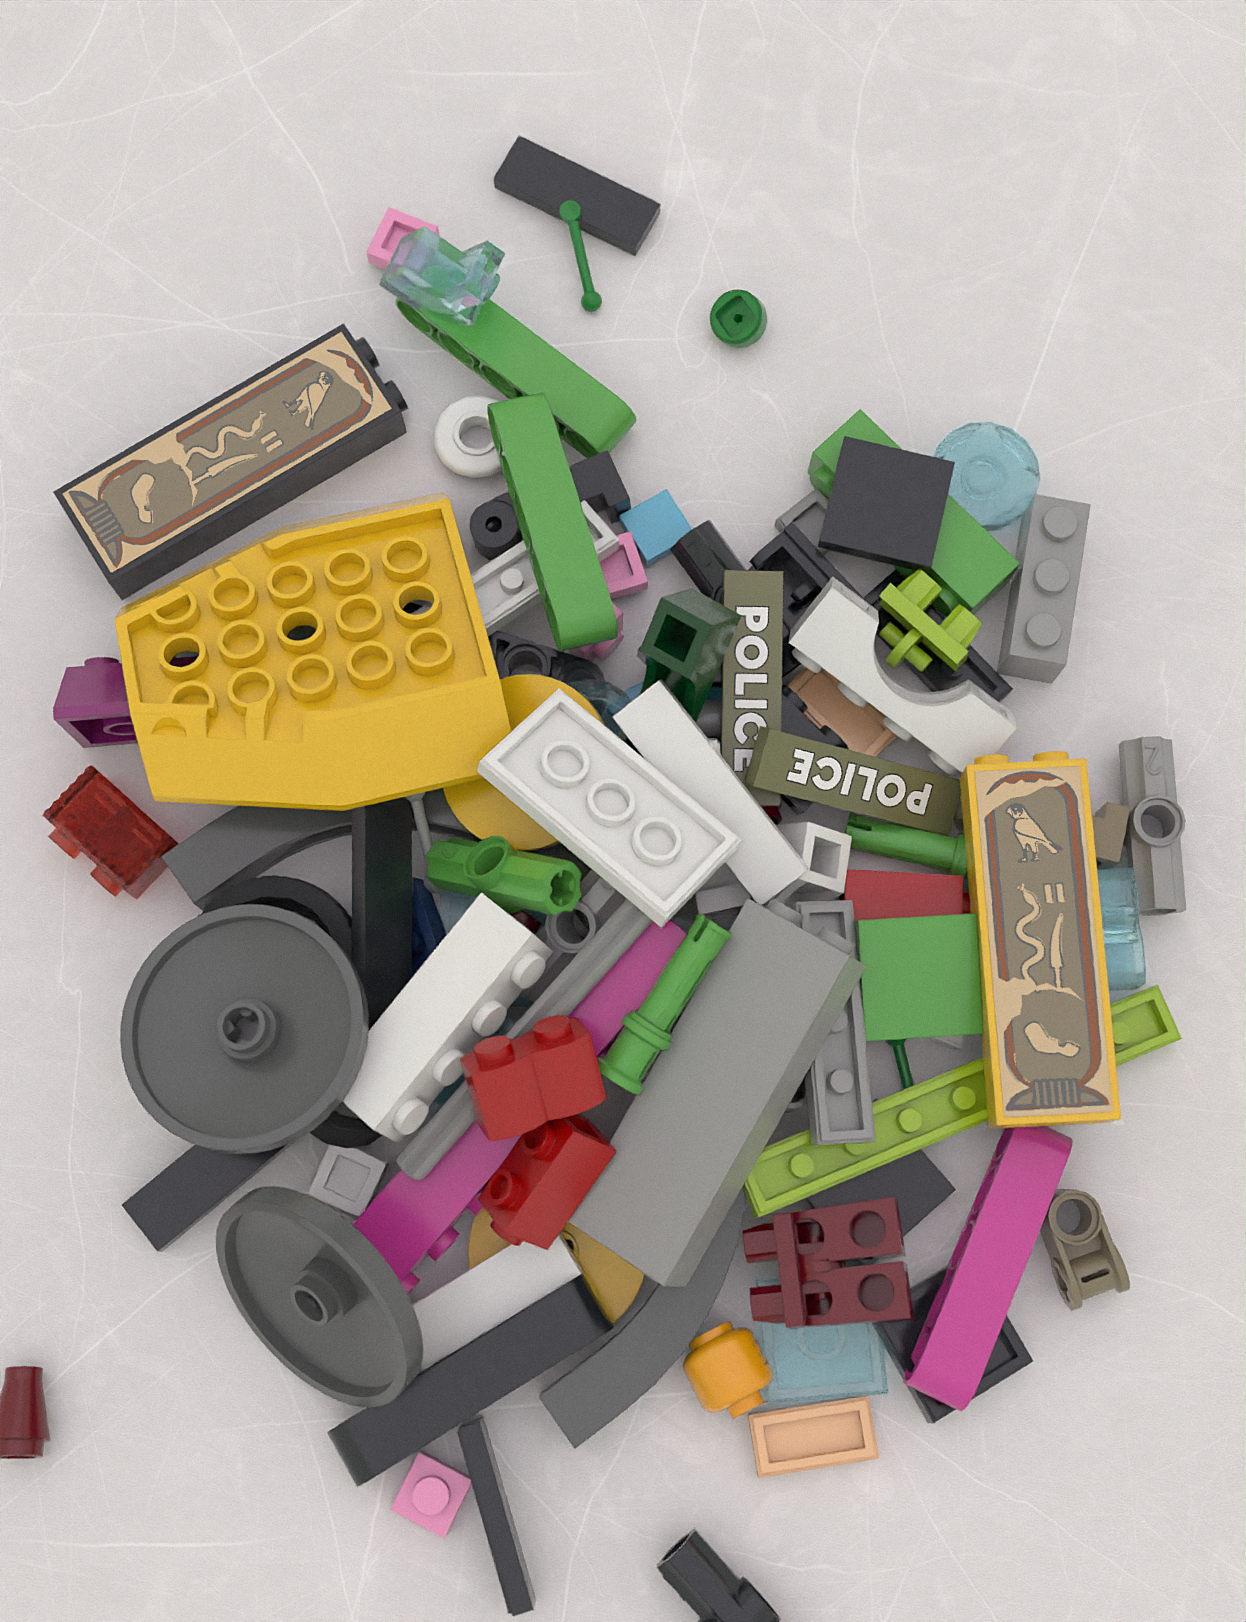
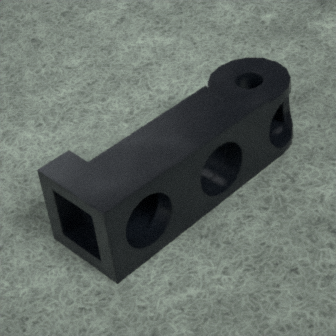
(596, 481)

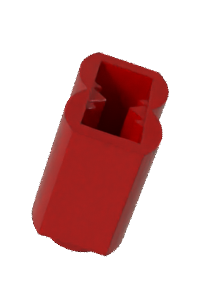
(533, 1077)

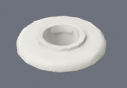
(448, 432)

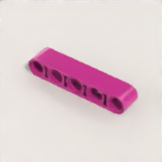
(988, 1264)

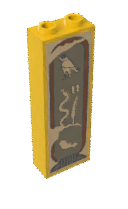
(1039, 942)

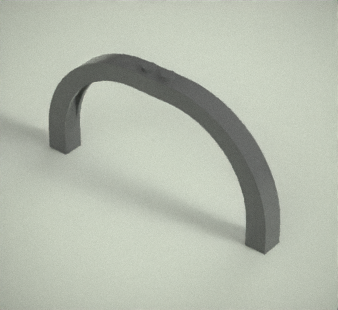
(634, 1359)

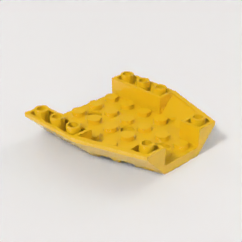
(329, 721)

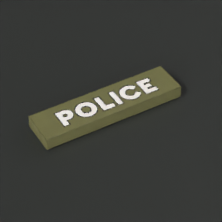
(752, 669)
(853, 781)

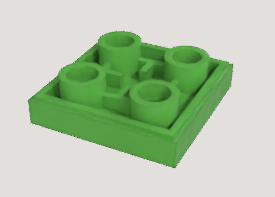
(920, 976)

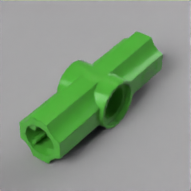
(504, 875)

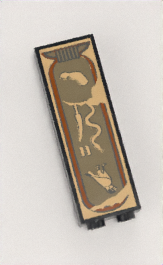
(233, 460)

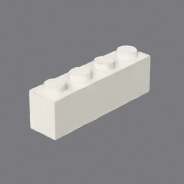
(442, 1016)

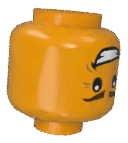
(727, 1370)

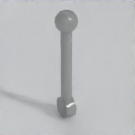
(424, 834)

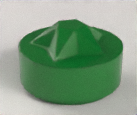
(738, 318)

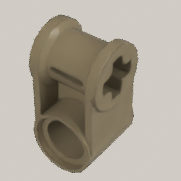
(1082, 1251)

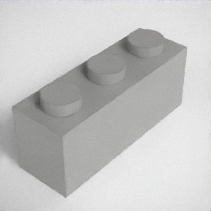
(1044, 589)

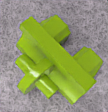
(908, 606)

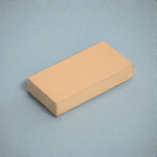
(857, 726)
(813, 1436)

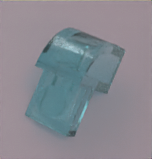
(441, 278)

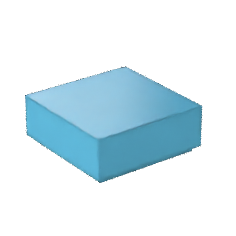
(655, 526)

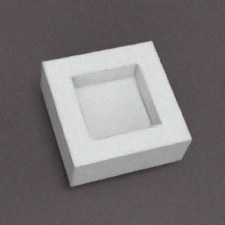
(348, 1179)

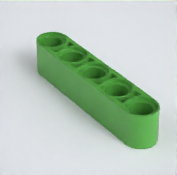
(525, 364)
(552, 522)

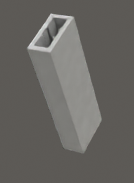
(718, 1091)

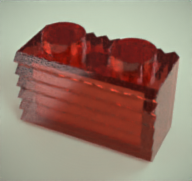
(110, 832)

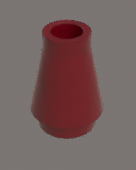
(23, 1414)

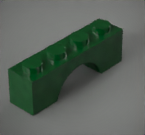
(686, 648)

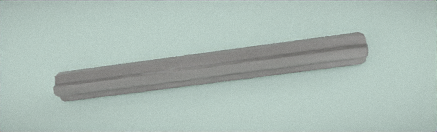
(558, 999)

